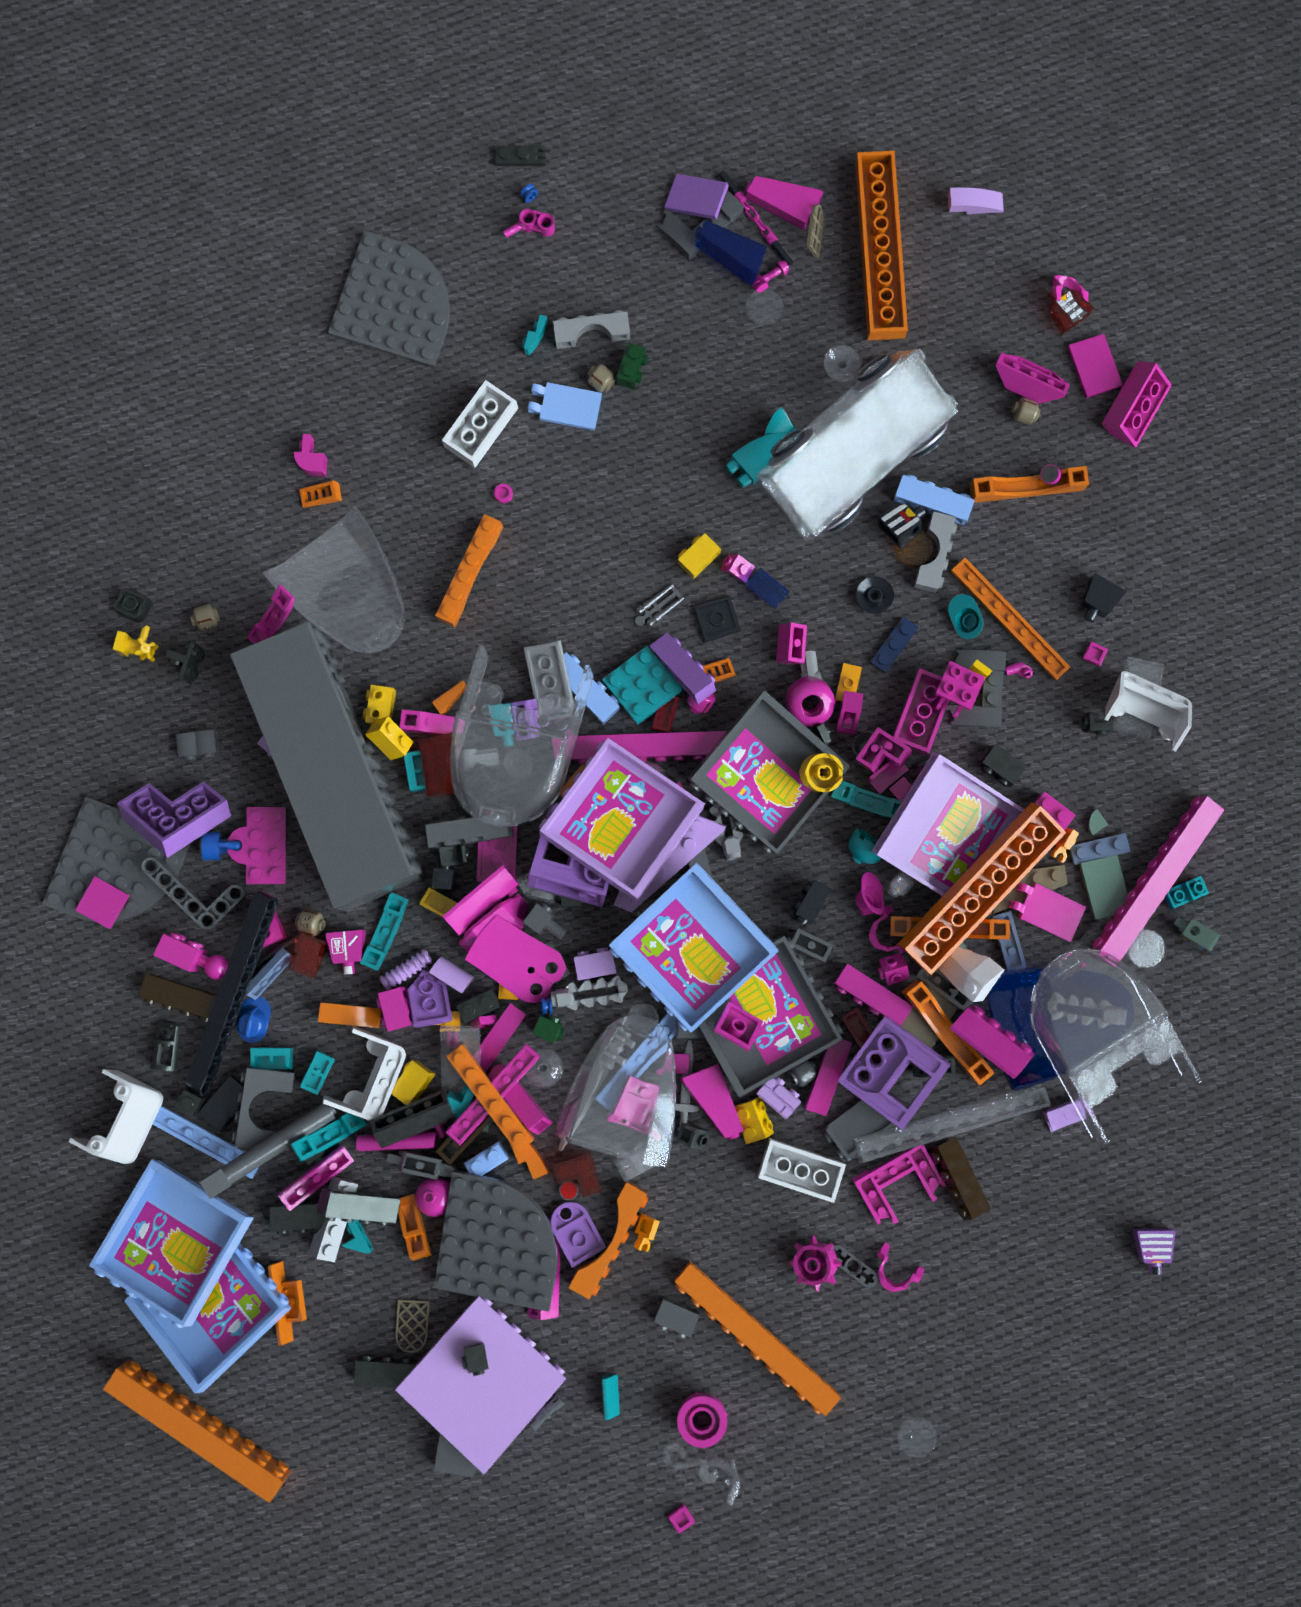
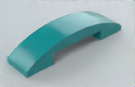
(866, 800)
(385, 931)
(327, 1136)

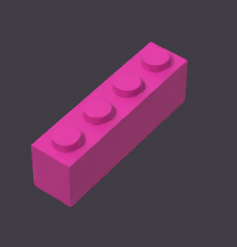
(872, 994)

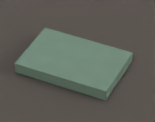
(1104, 885)

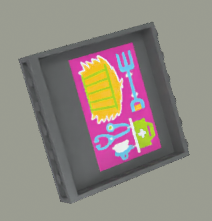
(757, 776)
(792, 1025)

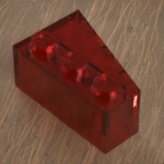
(436, 765)

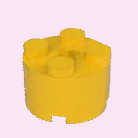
(811, 772)

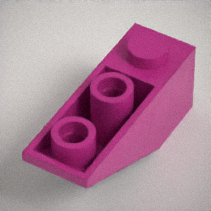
(426, 723)

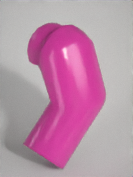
(1020, 669)

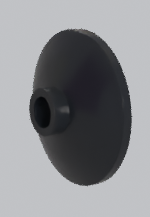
(877, 586)

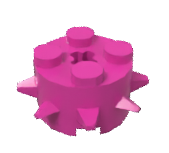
(808, 1271)

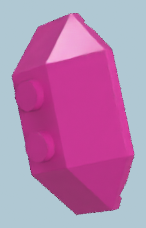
(1030, 379)
(511, 910)

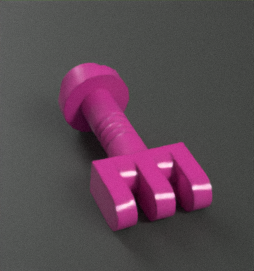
(760, 283)

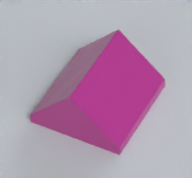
(738, 1026)

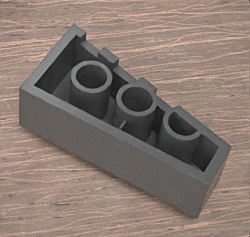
(463, 831)

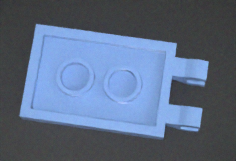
(566, 405)

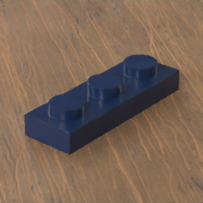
(894, 645)

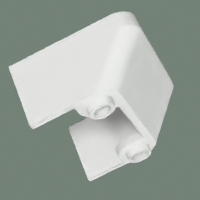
(1152, 704)
(381, 1081)
(131, 1124)

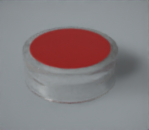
(569, 1190)

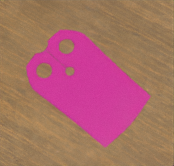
(507, 954)

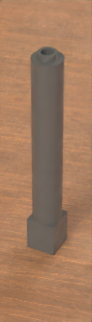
(224, 1176)

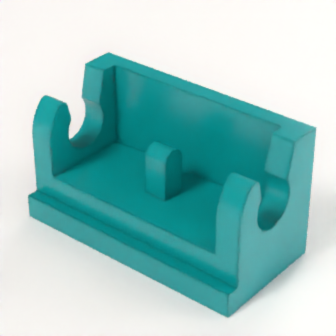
(415, 771)
(271, 1057)
(317, 1072)

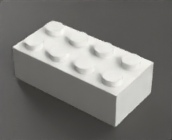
(480, 423)
(801, 1170)

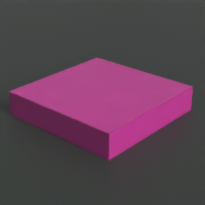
(102, 902)

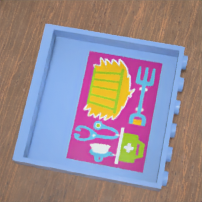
(693, 948)
(170, 1243)
(230, 1322)

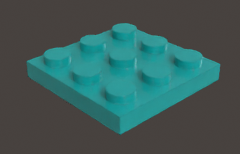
(642, 685)

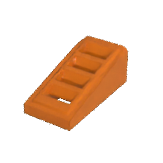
(335, 490)
(730, 671)
(446, 700)

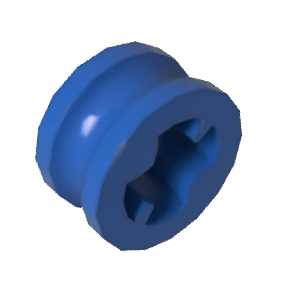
(528, 193)
(546, 1006)

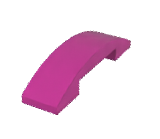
(274, 616)

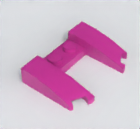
(872, 1181)

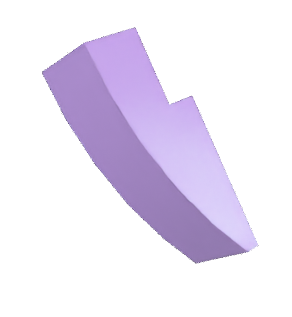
(974, 200)

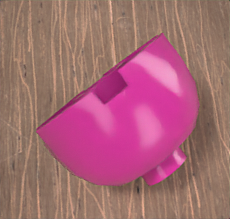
(432, 1196)

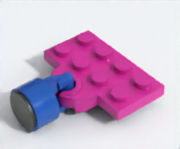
(257, 845)

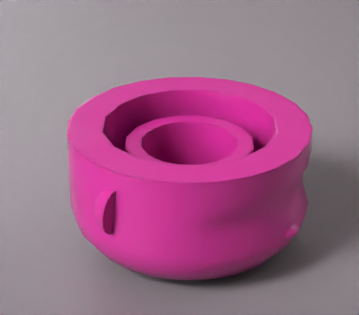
(810, 686)
(707, 1435)

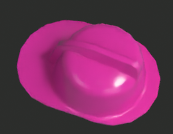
(870, 896)

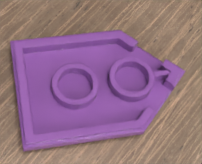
(429, 1001)

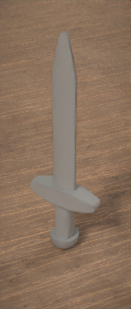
(684, 1106)

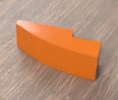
(349, 1015)
(533, 1159)
(413, 1228)

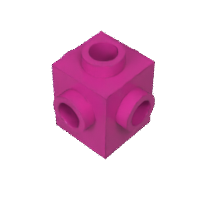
(893, 969)

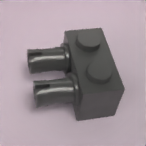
(541, 919)

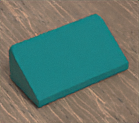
(610, 1396)

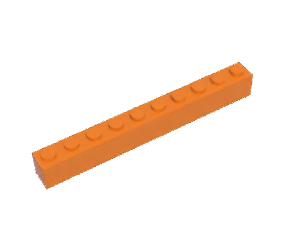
(757, 1339)

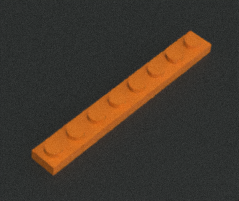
(1010, 619)

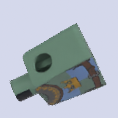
(1204, 936)

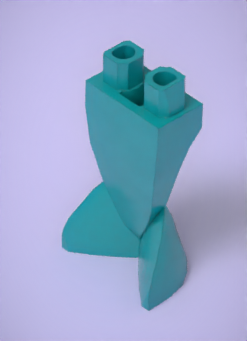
(756, 454)

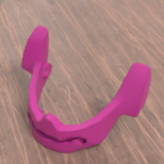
(1060, 281)
(874, 939)
(886, 1282)

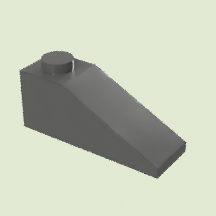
(941, 984)

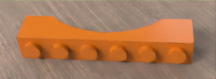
(1001, 488)
(461, 585)
(985, 930)
(939, 1023)
(490, 1098)
(588, 1276)

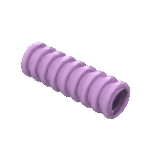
(406, 969)

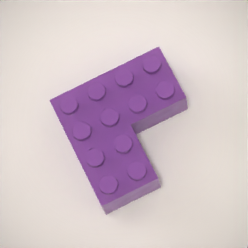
(177, 822)

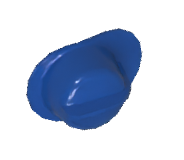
(253, 1019)

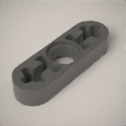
(867, 1270)

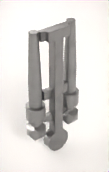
(640, 620)

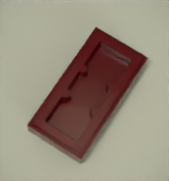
(664, 716)

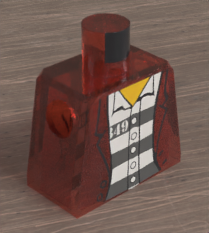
(1069, 310)

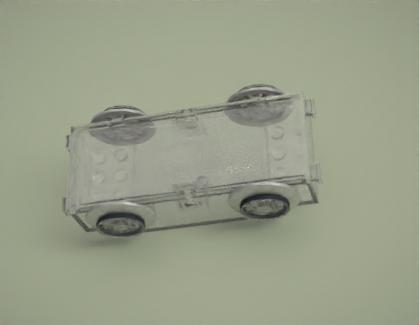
(856, 441)

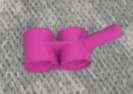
(538, 218)

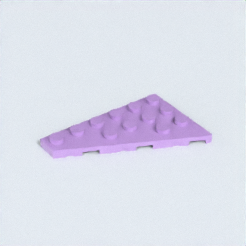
(697, 837)

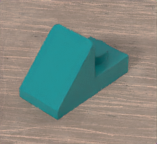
(460, 1102)
(360, 1241)

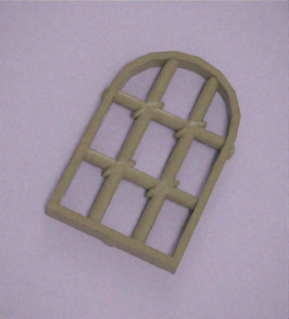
(819, 229)

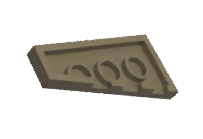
(1047, 877)

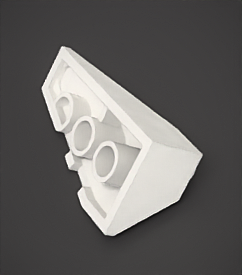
(971, 973)

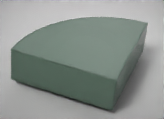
(1096, 822)

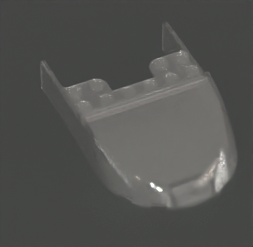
(512, 758)
(1094, 1019)

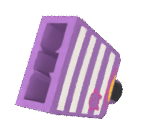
(1154, 1247)

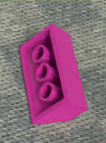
(1137, 403)
(481, 900)
(993, 1041)

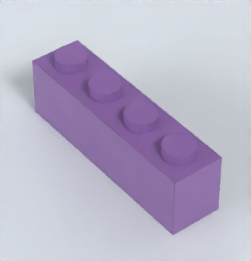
(683, 668)

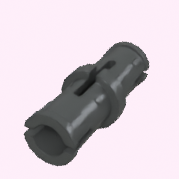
(547, 1412)

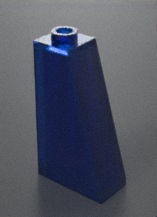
(731, 250)

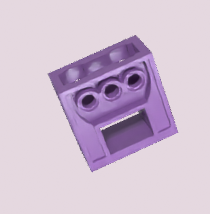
(566, 880)
(883, 1075)

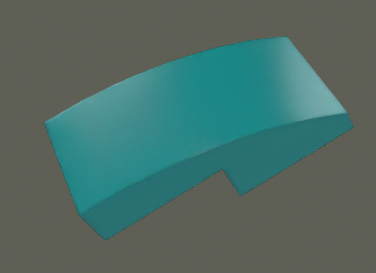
(534, 338)
(1186, 892)

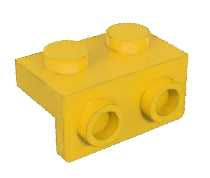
(754, 1120)

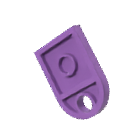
(576, 1234)

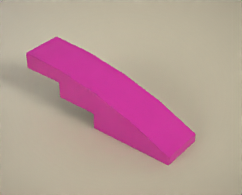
(500, 1035)

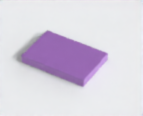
(696, 196)

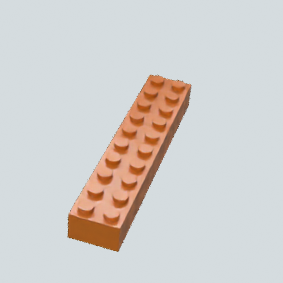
(881, 245)
(981, 888)
(197, 1430)

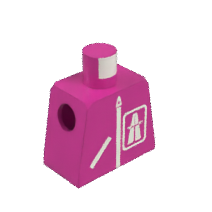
(346, 948)

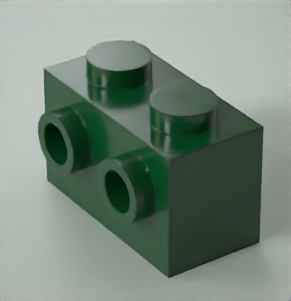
(631, 366)
(549, 1028)

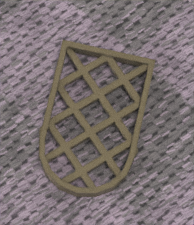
(426, 1303)

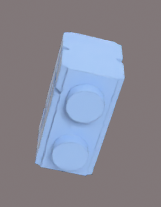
(487, 1159)

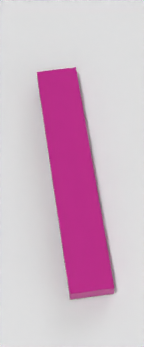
(503, 1083)

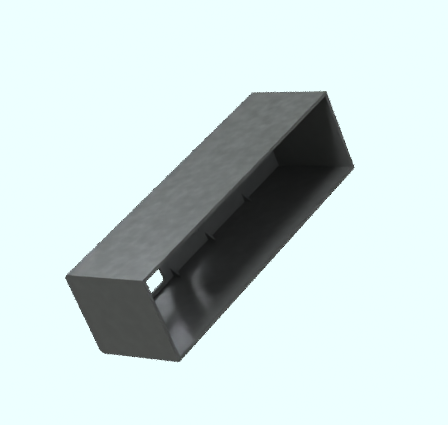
(327, 767)

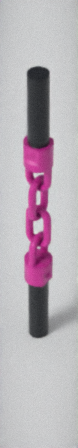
(771, 239)

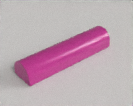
(419, 1141)
(315, 1177)

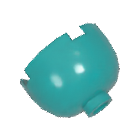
(861, 845)

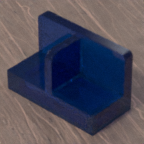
(767, 588)

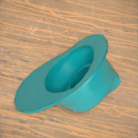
(965, 616)

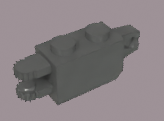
(421, 1164)

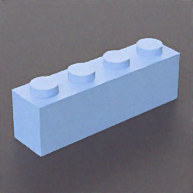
(933, 498)
(598, 701)

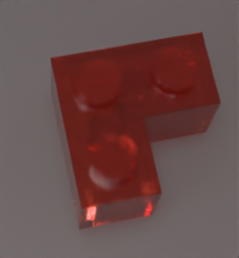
(309, 954)
(580, 1168)

